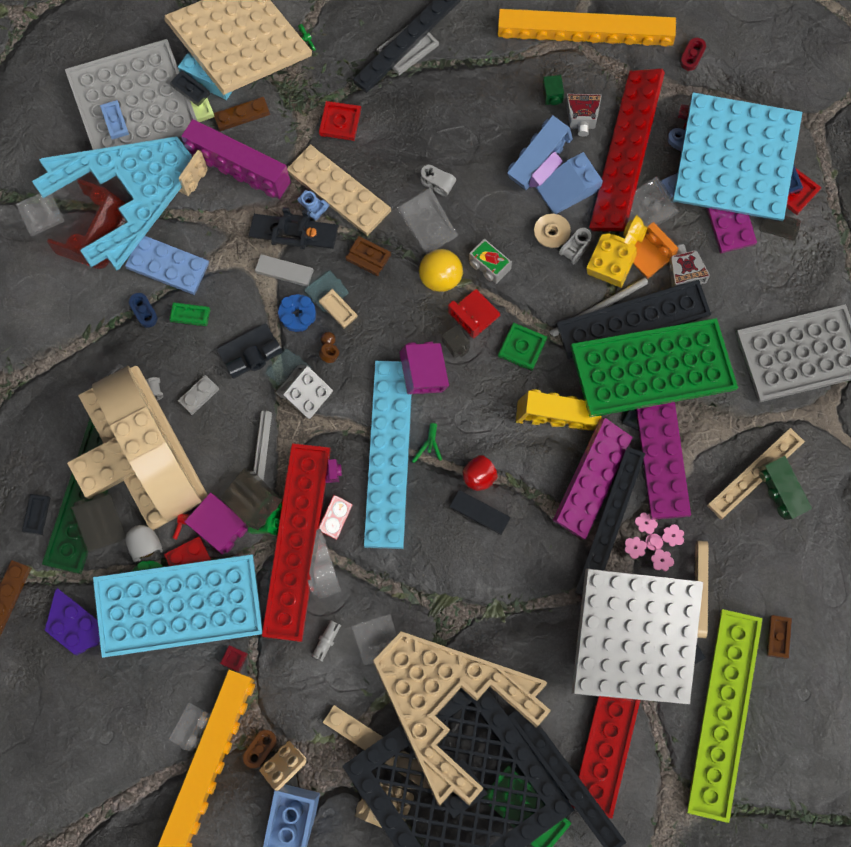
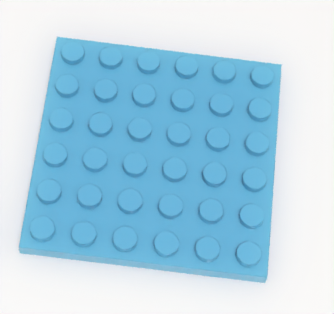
(737, 156)

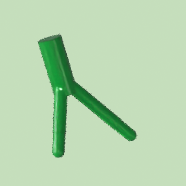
(431, 440)

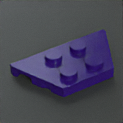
(72, 624)

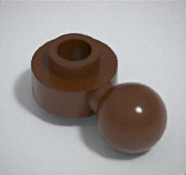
(328, 352)

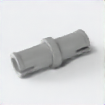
(326, 640)

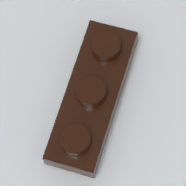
(241, 114)

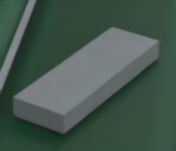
(284, 270)

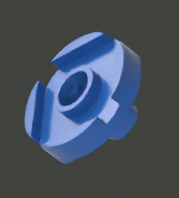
(305, 318)

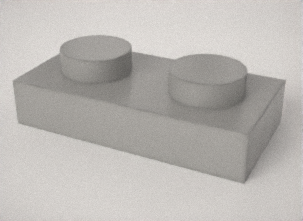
(198, 395)

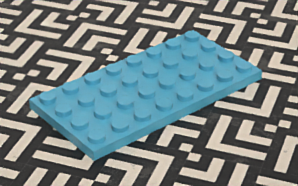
(177, 605)

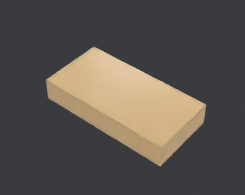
(338, 308)

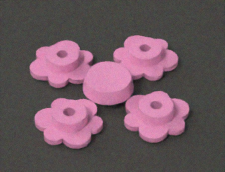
(654, 542)

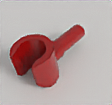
(180, 520)

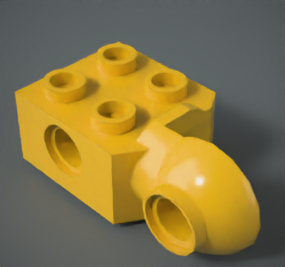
(615, 255)

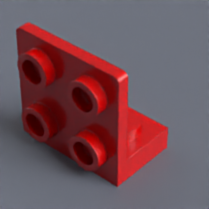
(473, 313)

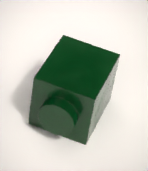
(553, 90)

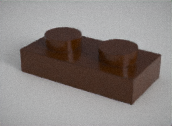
(779, 637)

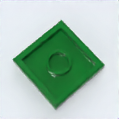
(522, 346)

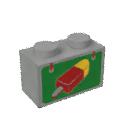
(489, 261)

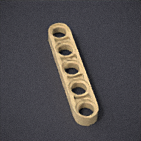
(701, 574)

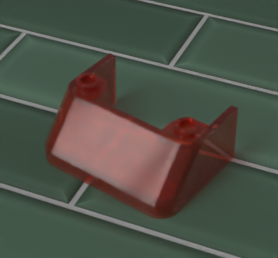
(105, 221)

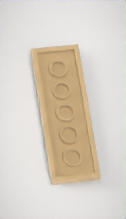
(339, 190)

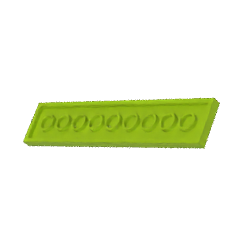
(724, 716)

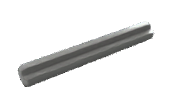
(262, 443)

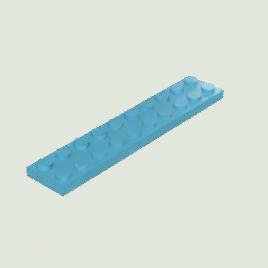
(388, 458)

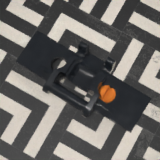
(310, 232)

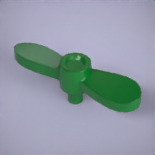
(306, 36)

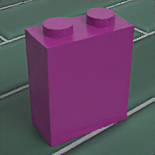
(424, 368)
(216, 524)

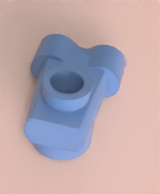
(315, 208)

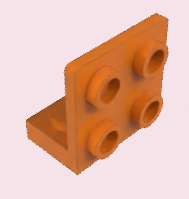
(654, 251)

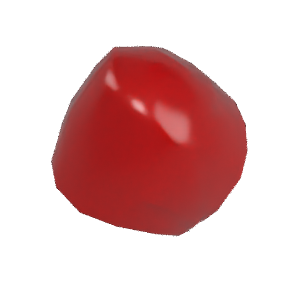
(479, 473)

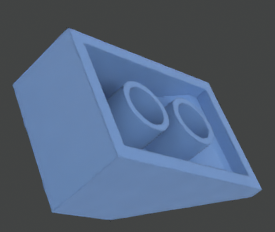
(570, 184)
(291, 817)

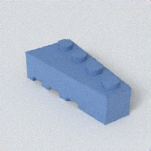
(542, 145)

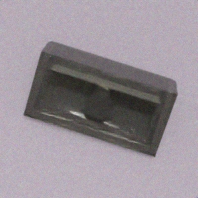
(786, 229)

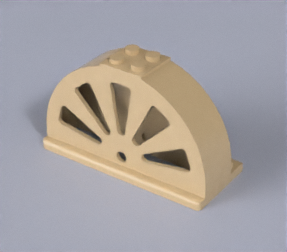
(136, 450)

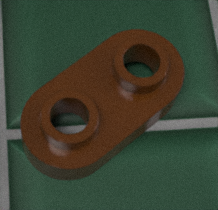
(259, 748)

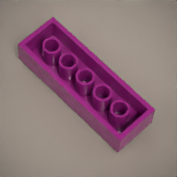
(237, 159)

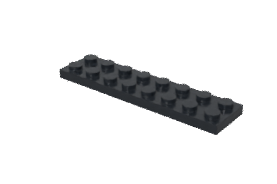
(650, 312)

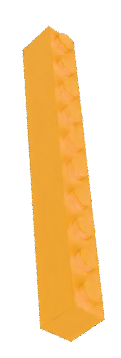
(587, 27)
(208, 761)

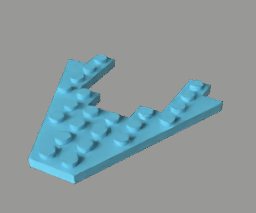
(147, 172)

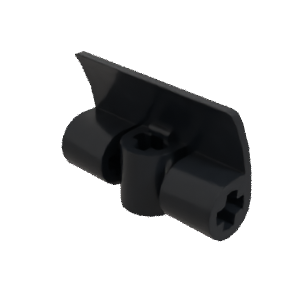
(250, 351)

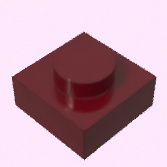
(234, 659)

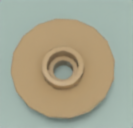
(552, 223)

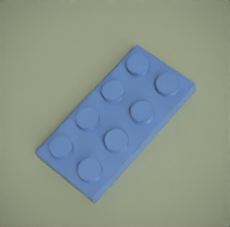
(167, 265)

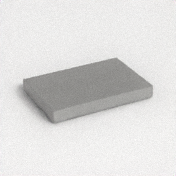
(420, 50)

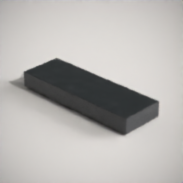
(480, 512)

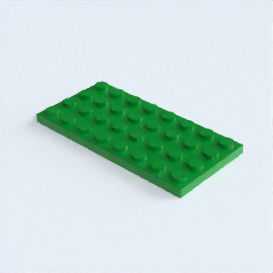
(653, 367)

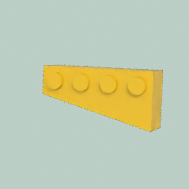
(556, 410)

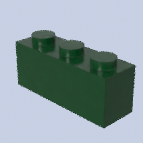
(784, 488)

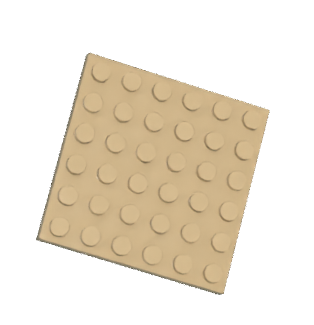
(237, 40)

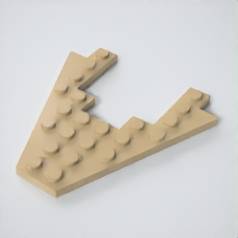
(420, 683)

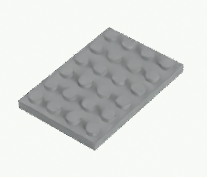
(798, 353)

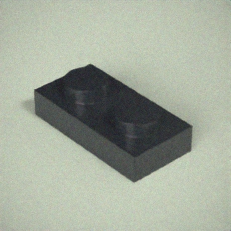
(190, 88)

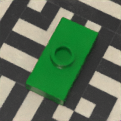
(189, 314)

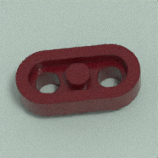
(692, 55)

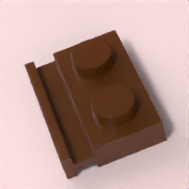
(368, 256)

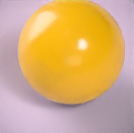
(440, 270)

